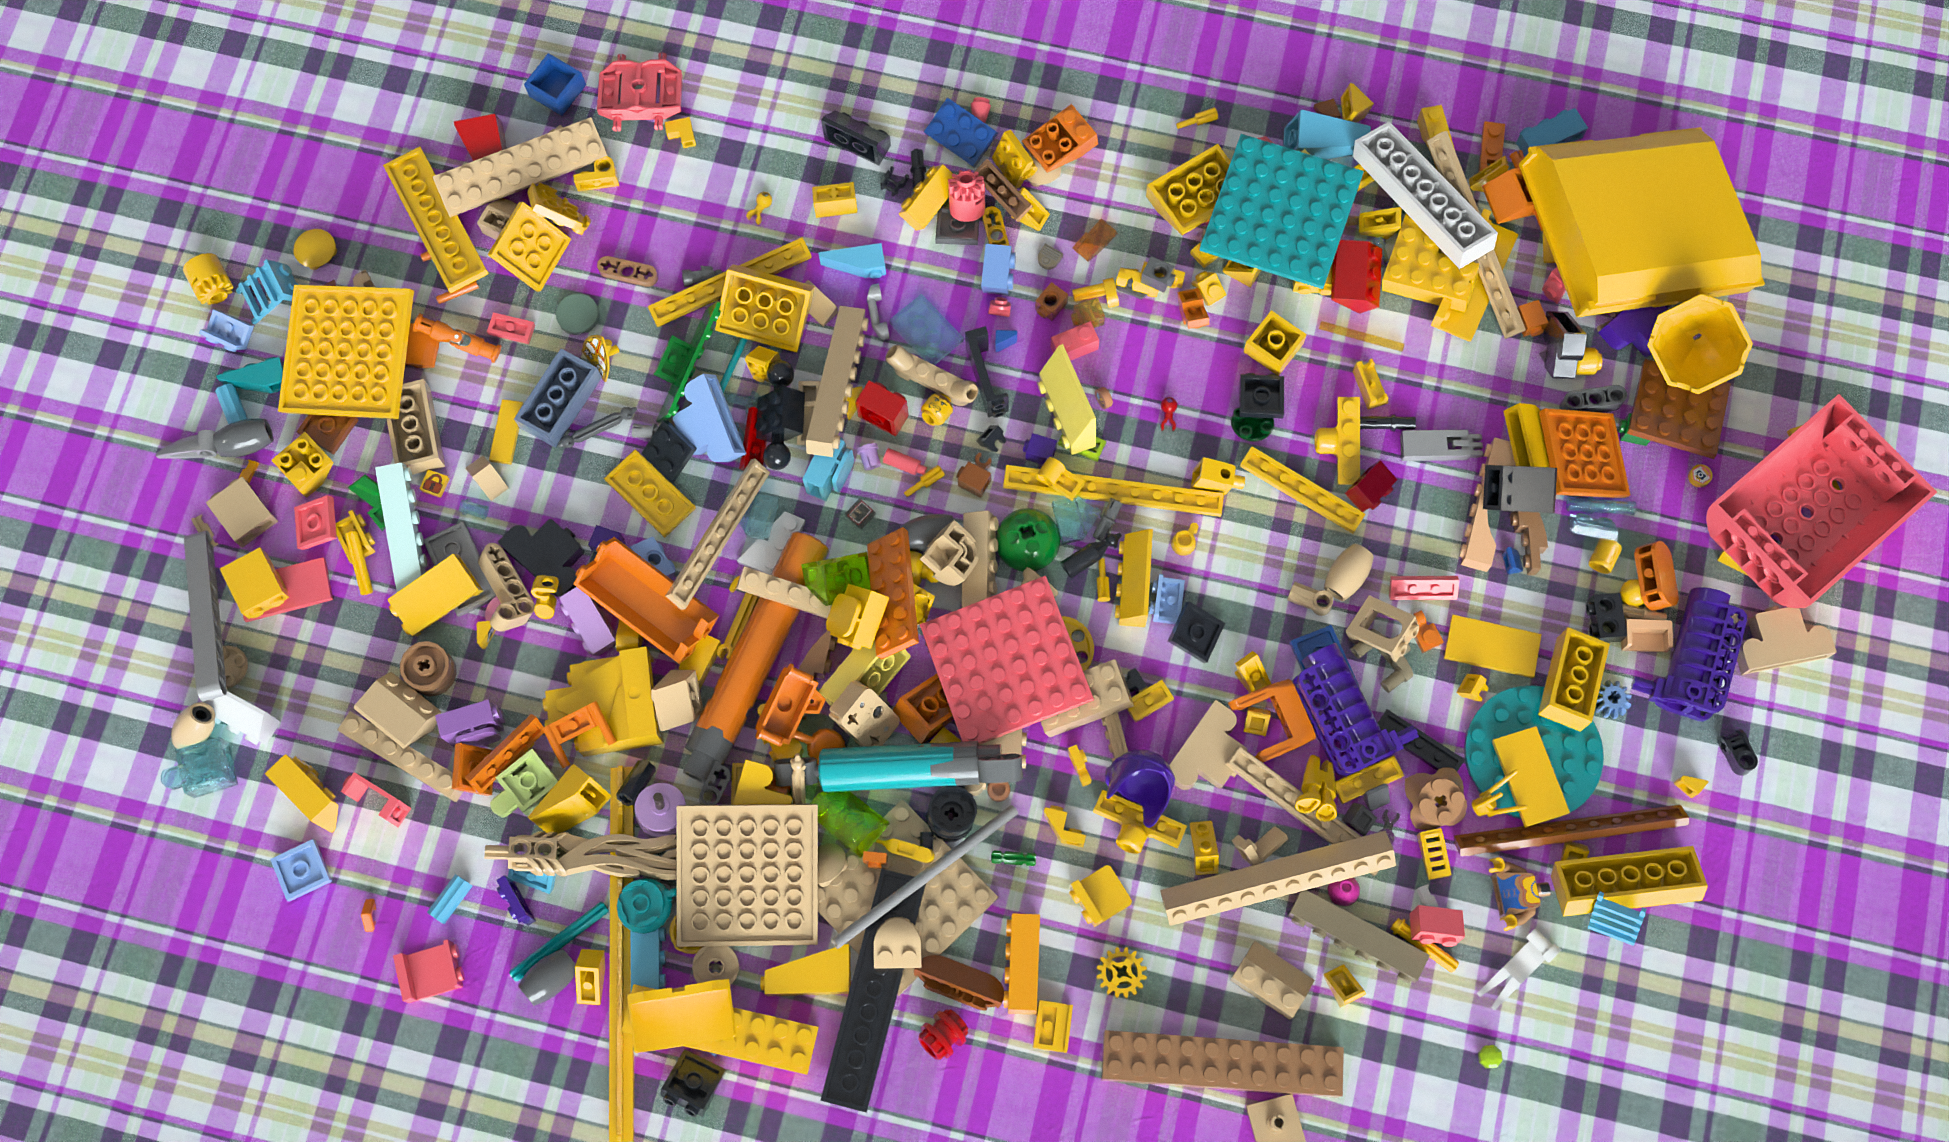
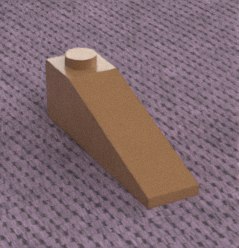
(1003, 191)

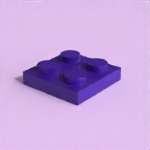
(518, 906)

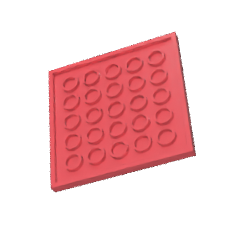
(1006, 662)

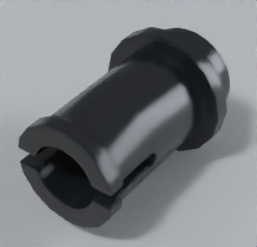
(926, 839)

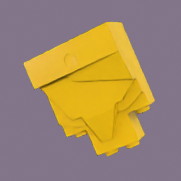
(624, 695)

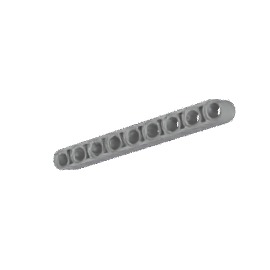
(205, 616)

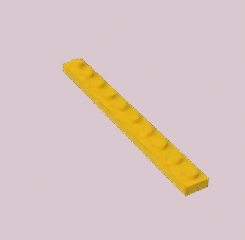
(1123, 491)

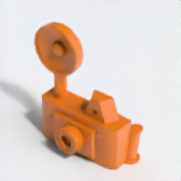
(786, 708)

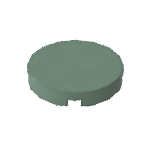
(577, 314)

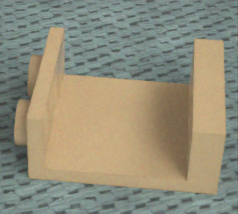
(241, 512)

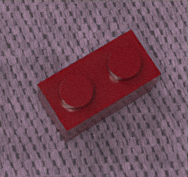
(1371, 486)

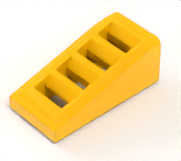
(1440, 843)

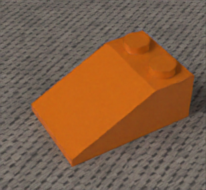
(924, 709)

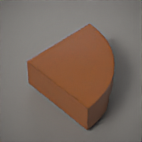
(1327, 108)

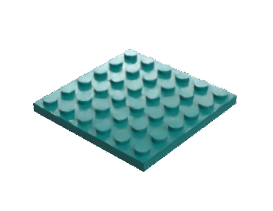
(1281, 211)

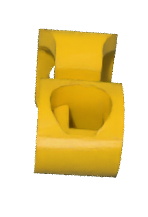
(545, 601)

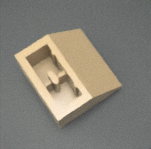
(495, 217)
(677, 699)

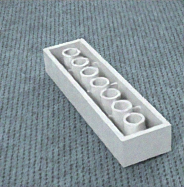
(1425, 195)

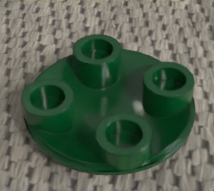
(1251, 427)

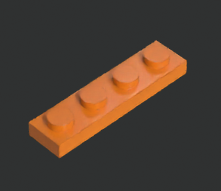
(505, 754)

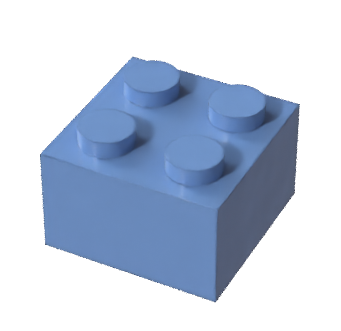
(997, 269)

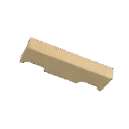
(201, 526)

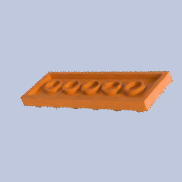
(892, 576)

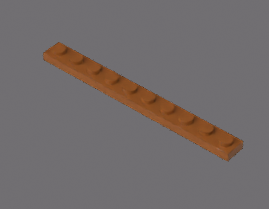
(1571, 830)

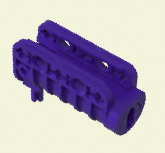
(1697, 657)
(1346, 713)

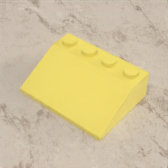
(1067, 402)

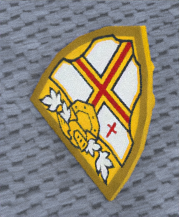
(598, 352)

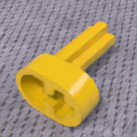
(1106, 288)

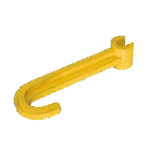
(739, 622)

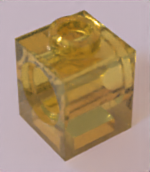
(1087, 312)

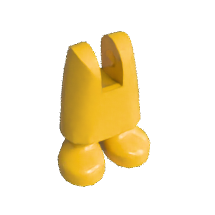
(1318, 790)

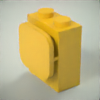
(254, 583)
(856, 616)

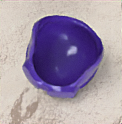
(1142, 779)

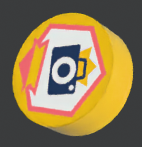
(1700, 475)

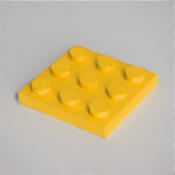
(529, 247)

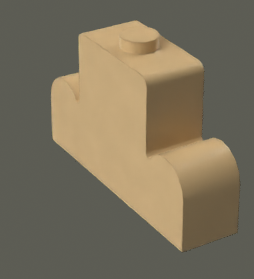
(1782, 641)
(1207, 750)

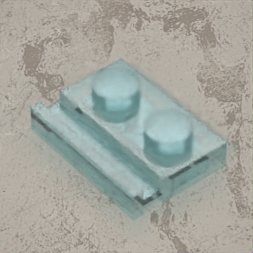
(1593, 527)

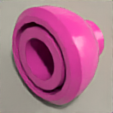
(1344, 892)

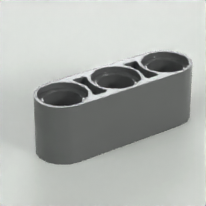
(1600, 394)

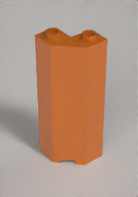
(636, 596)

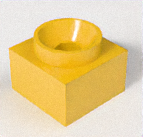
(1277, 330)

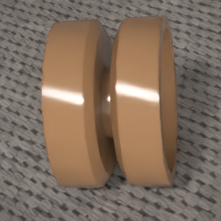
(428, 668)

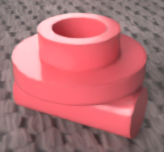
(1000, 307)

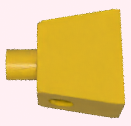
(1215, 476)

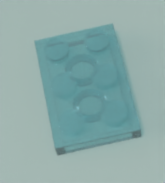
(926, 330)

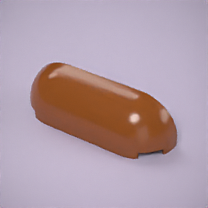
(960, 982)

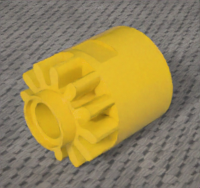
(208, 278)

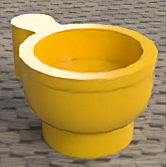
(1184, 542)

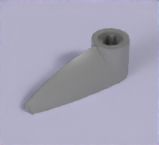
(190, 447)

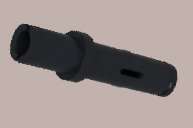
(1387, 422)

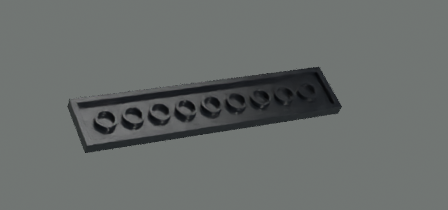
(868, 1008)

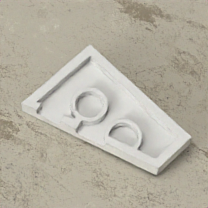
(765, 554)

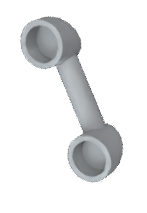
(880, 328)

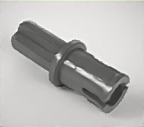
(1107, 519)

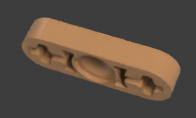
(643, 268)

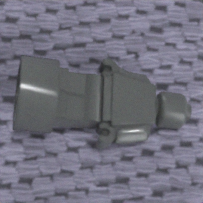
(706, 272)

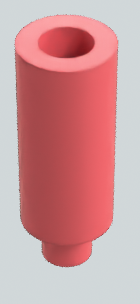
(903, 462)

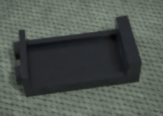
(976, 343)

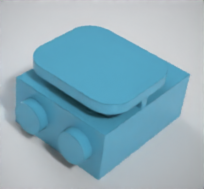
(828, 472)

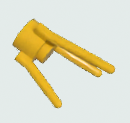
(1486, 803)

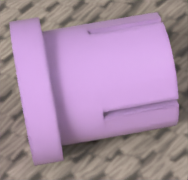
(869, 456)

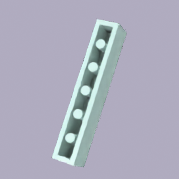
(401, 523)

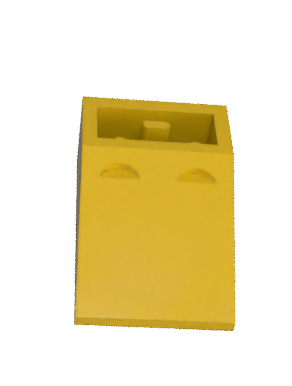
(569, 802)

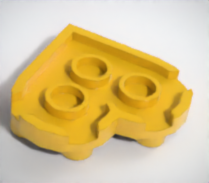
(548, 204)

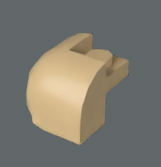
(951, 554)

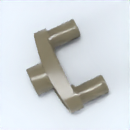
(1402, 669)

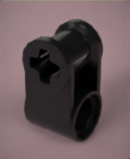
(1738, 747)

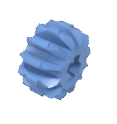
(1619, 706)

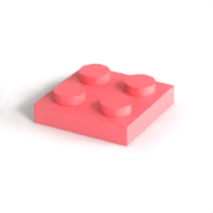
(315, 522)

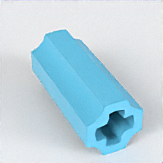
(230, 403)
(449, 899)

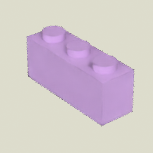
(588, 621)

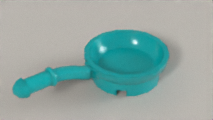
(645, 905)

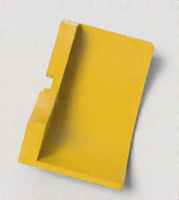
(681, 1016)

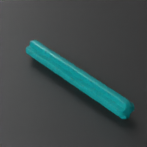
(560, 940)

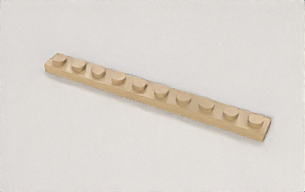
(1489, 267)

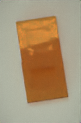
(1095, 241)

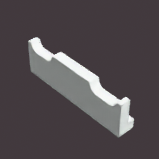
(1425, 896)

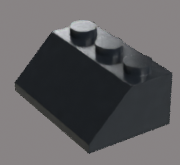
(855, 136)

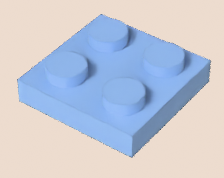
(301, 870)

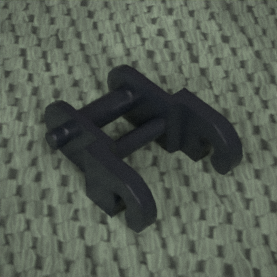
(902, 183)

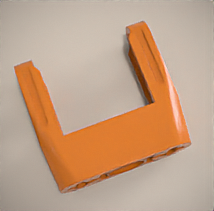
(1290, 713)

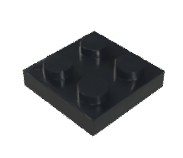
(669, 451)
(1196, 632)

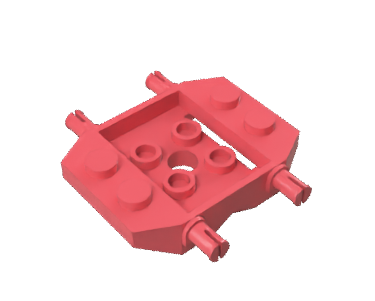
(639, 103)

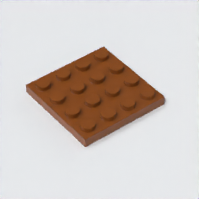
(1676, 414)

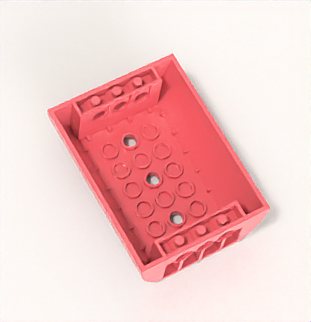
(1844, 524)

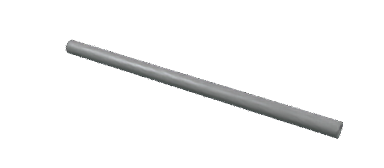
(923, 877)

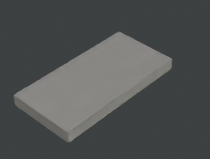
(459, 541)

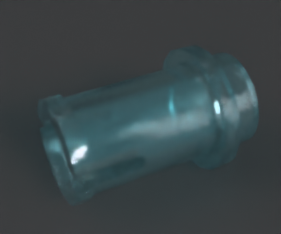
(1381, 243)
(473, 509)

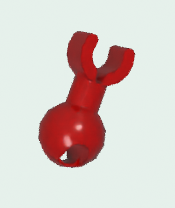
(1169, 408)

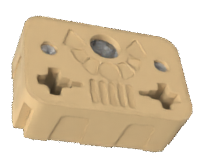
(864, 715)

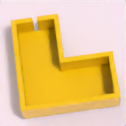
(1423, 273)

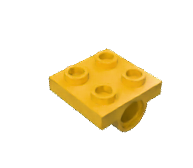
(1013, 159)

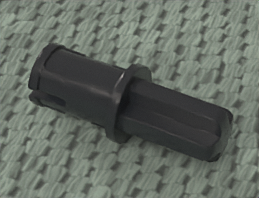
(918, 169)

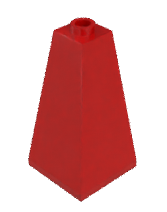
(482, 135)

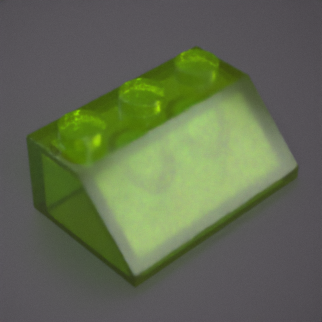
(831, 576)
(849, 820)

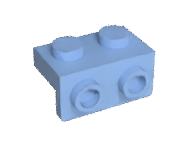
(228, 331)
(1168, 599)

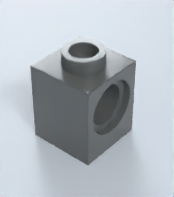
(1158, 266)

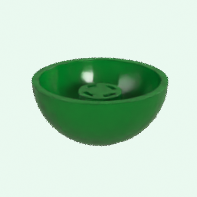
(1023, 549)

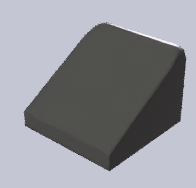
(1377, 797)
(1359, 818)

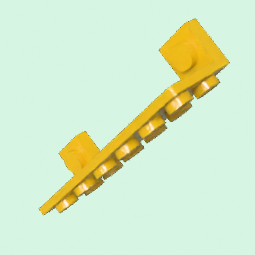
(1466, 323)

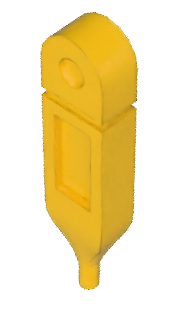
(908, 850)

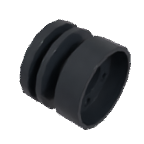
(955, 801)

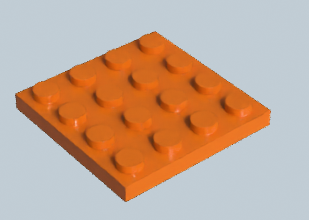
(1585, 453)

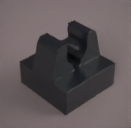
(989, 437)
(1135, 681)

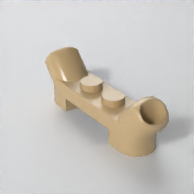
(914, 368)

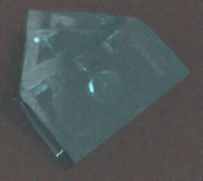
(760, 517)
(1074, 519)

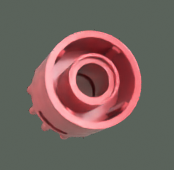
(966, 196)

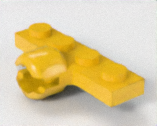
(1343, 440)
(1133, 831)

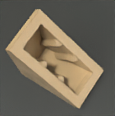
(487, 478)

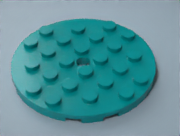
(1573, 754)

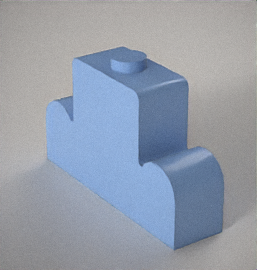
(709, 421)

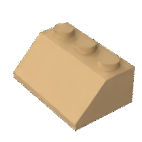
(398, 710)
(1272, 980)

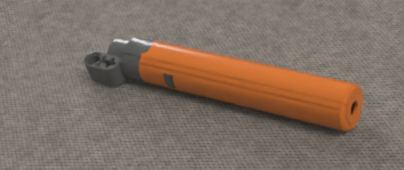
(747, 671)

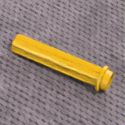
(1437, 954)

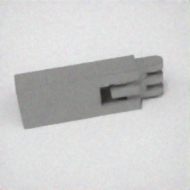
(1432, 445)

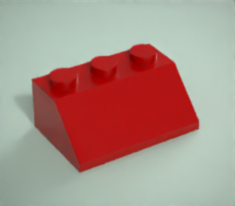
(1357, 275)

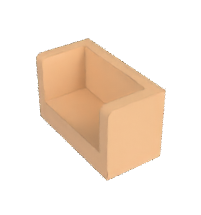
(1648, 635)

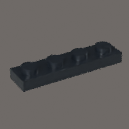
(1424, 746)

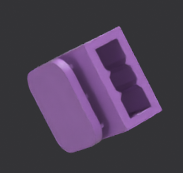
(472, 724)

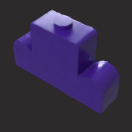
(1632, 327)

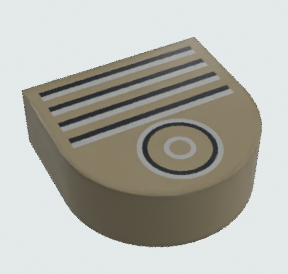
(1049, 257)

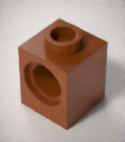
(1054, 294)

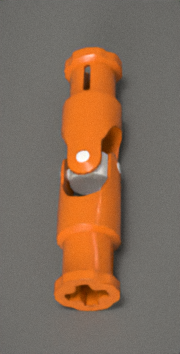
(442, 332)

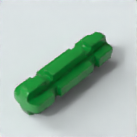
(1013, 858)

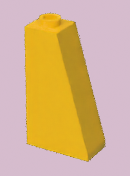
(813, 975)

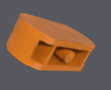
(1656, 576)

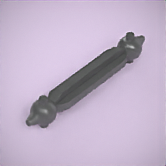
(597, 427)

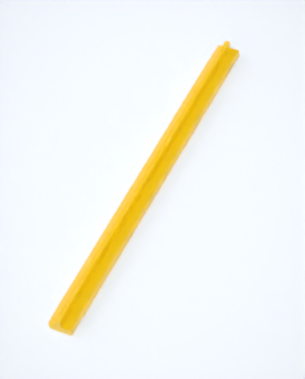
(620, 1043)

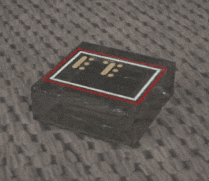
(860, 513)

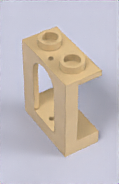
(1396, 646)

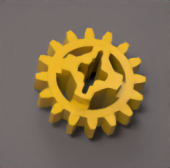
(1130, 979)

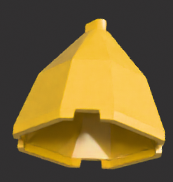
(1707, 359)

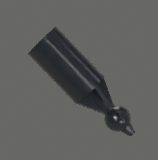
(1088, 555)

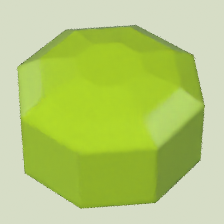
(1490, 1056)

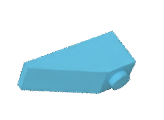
(860, 261)

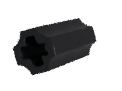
(635, 782)

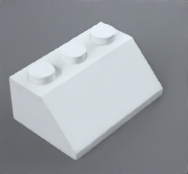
(244, 717)

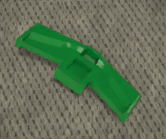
(369, 491)

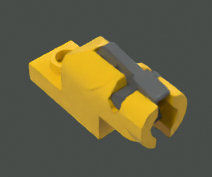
(1129, 282)

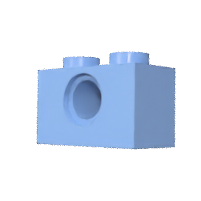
(654, 552)

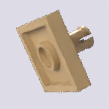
(1276, 1120)

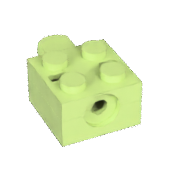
(524, 784)

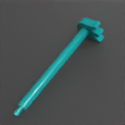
(732, 364)

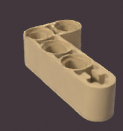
(515, 600)

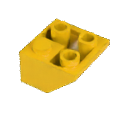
(304, 464)

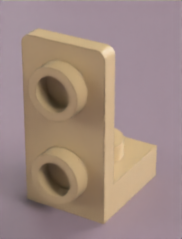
(1263, 848)

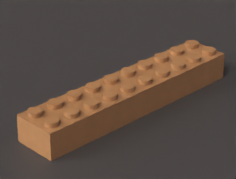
(1223, 1064)

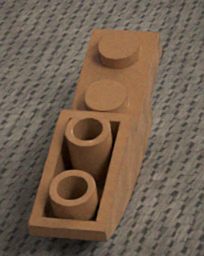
(1532, 538)
(817, 659)

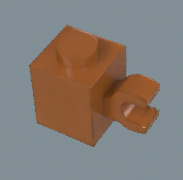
(975, 476)

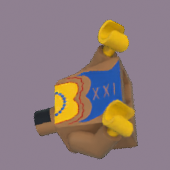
(1516, 892)

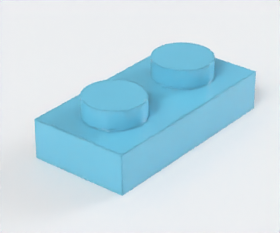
(542, 883)

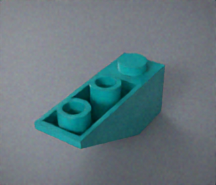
(258, 377)

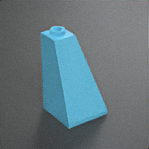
(1323, 135)

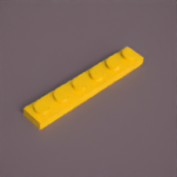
(1302, 490)

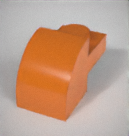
(1192, 308)

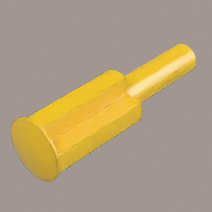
(1200, 118)
(926, 480)
(1103, 583)

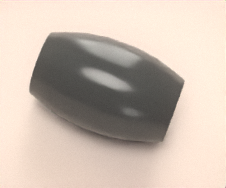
(243, 437)
(925, 529)
(547, 977)

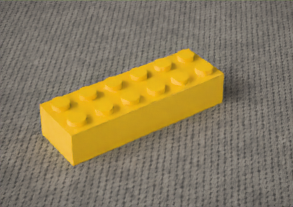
(1629, 879)

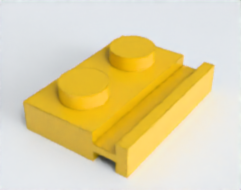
(1052, 1026)

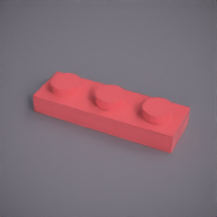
(1423, 587)

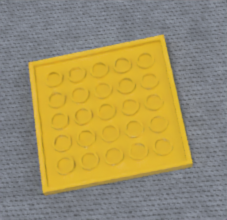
(346, 351)

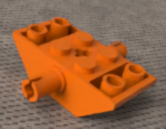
(1509, 194)

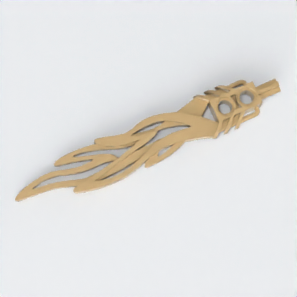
(633, 858)

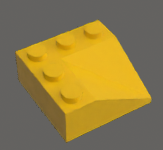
(305, 790)

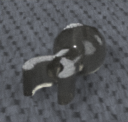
(1388, 826)

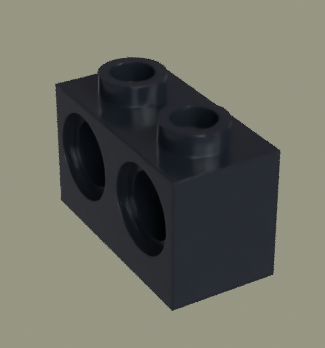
(1613, 618)

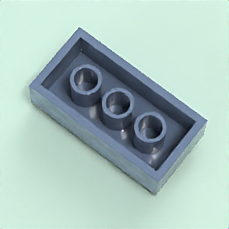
(558, 398)

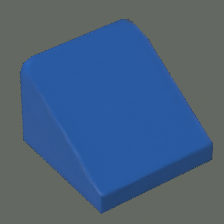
(1004, 339)
(1512, 561)

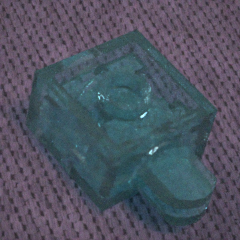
(202, 768)

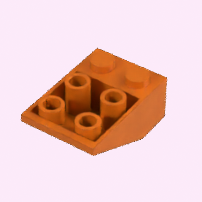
(1061, 139)

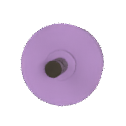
(658, 809)

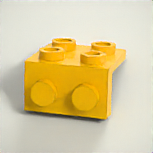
(1100, 895)

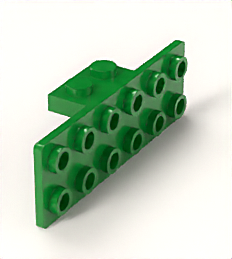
(679, 360)

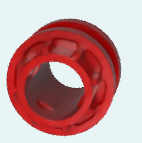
(940, 1036)

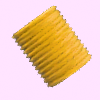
(1605, 556)

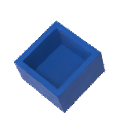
(555, 84)

